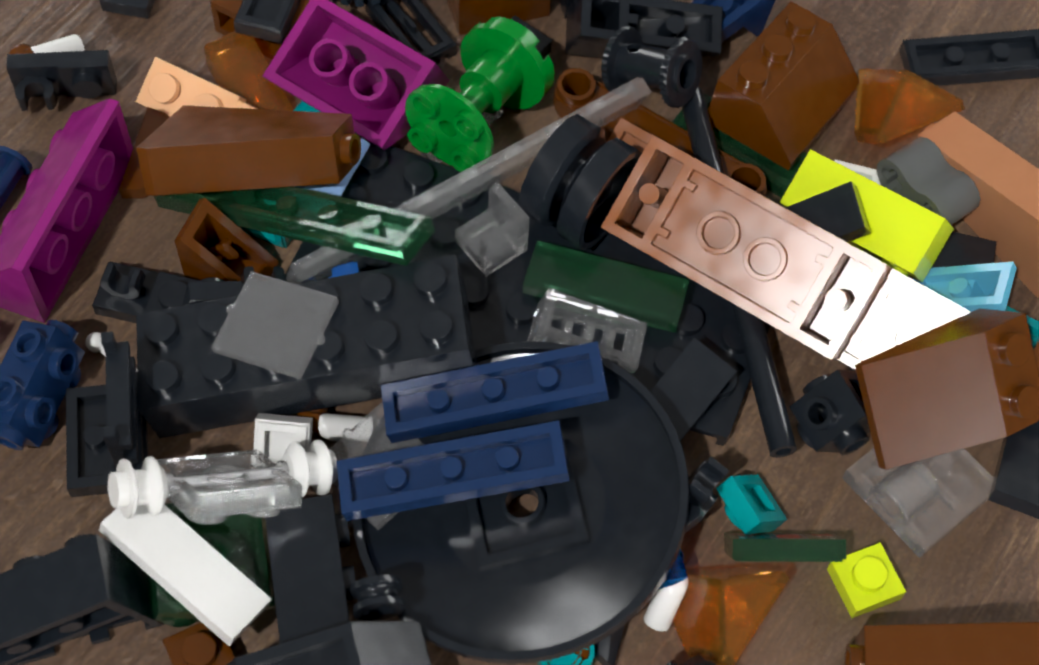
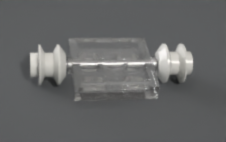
(224, 483)

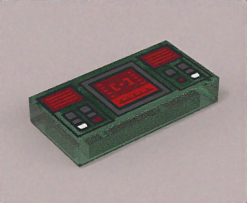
(785, 547)

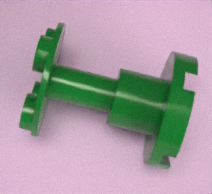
(499, 71)

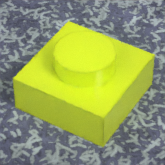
(866, 580)

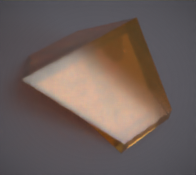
(898, 103)
(725, 609)

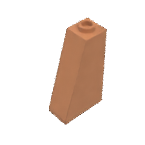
(1006, 190)

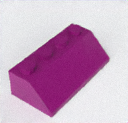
(62, 209)

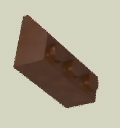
(784, 87)

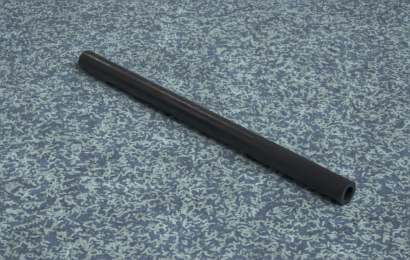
(750, 328)

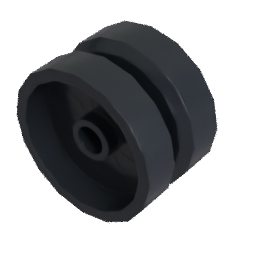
(577, 180)

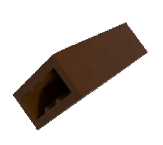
(246, 150)
(946, 644)

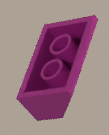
(351, 69)

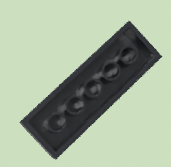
(383, 331)

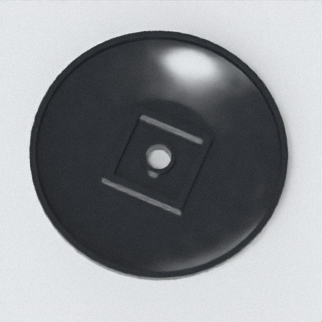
(572, 567)

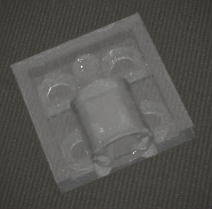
(922, 497)

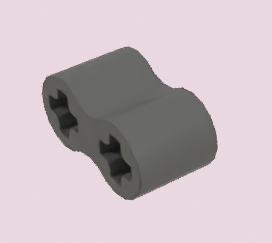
(928, 180)

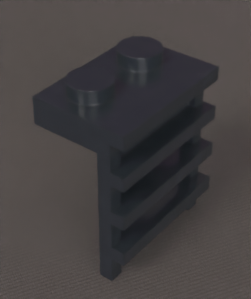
(104, 424)

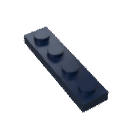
(494, 392)
(452, 471)

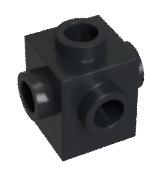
(832, 414)

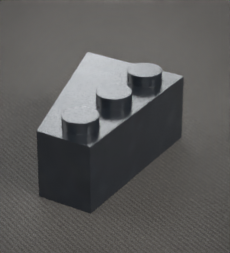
(69, 596)

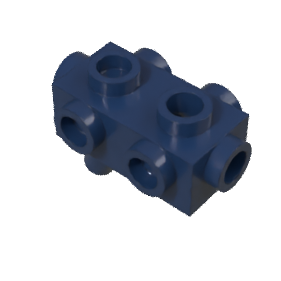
(35, 380)

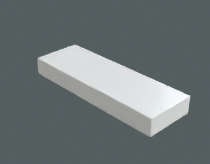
(188, 569)

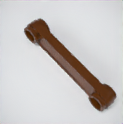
(582, 83)

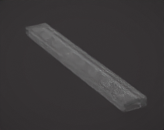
(480, 176)

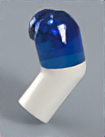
(668, 597)

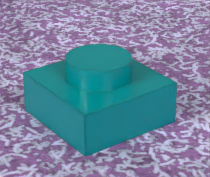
(750, 504)

